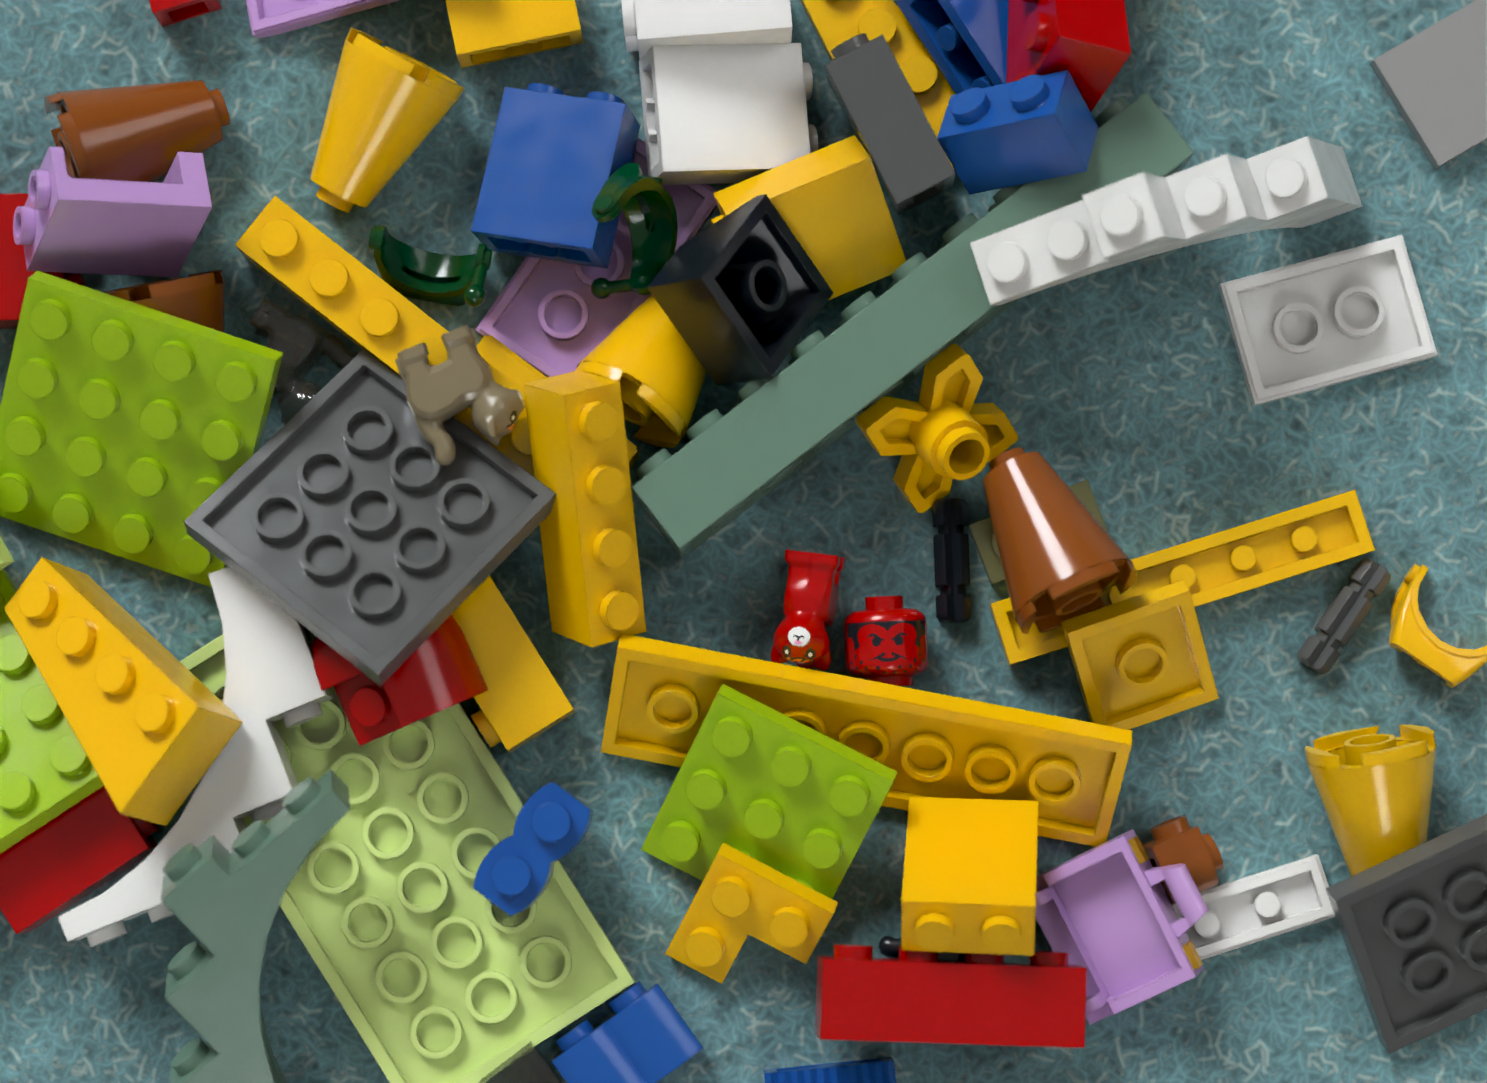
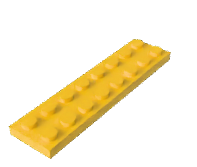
(931, 739)

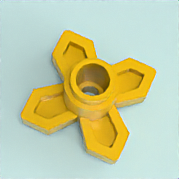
(941, 433)

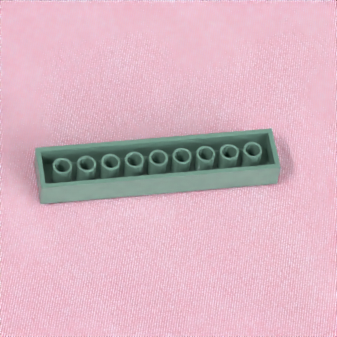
(876, 347)

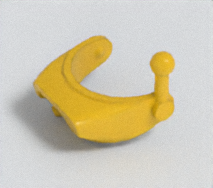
(1413, 636)

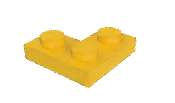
(745, 899)

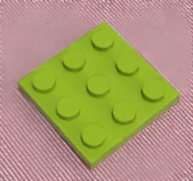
(770, 794)

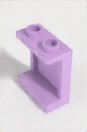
(112, 223)

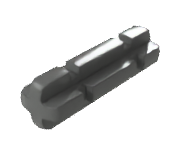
(1344, 616)

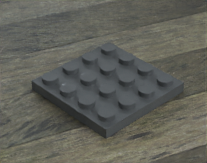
(362, 525)

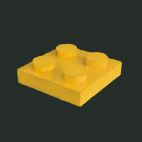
(1141, 658)

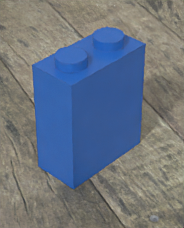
(548, 169)

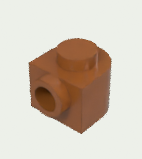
(1184, 844)

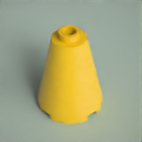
(376, 119)
(655, 373)
(1375, 790)

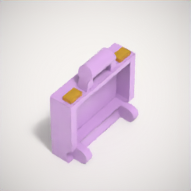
(1120, 923)

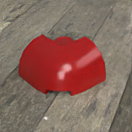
(429, 681)

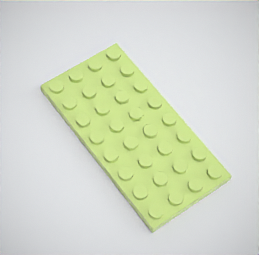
(391, 905)

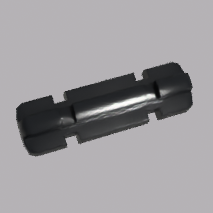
(951, 560)

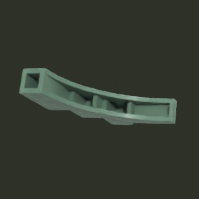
(230, 908)

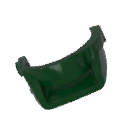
(650, 222)
(465, 271)

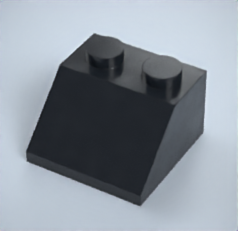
(742, 293)

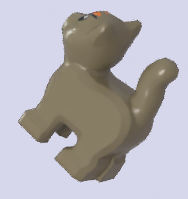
(451, 387)

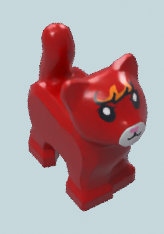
(808, 609)

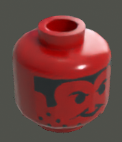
(886, 641)

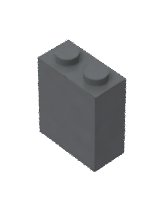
(888, 121)

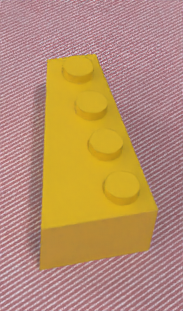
(122, 692)

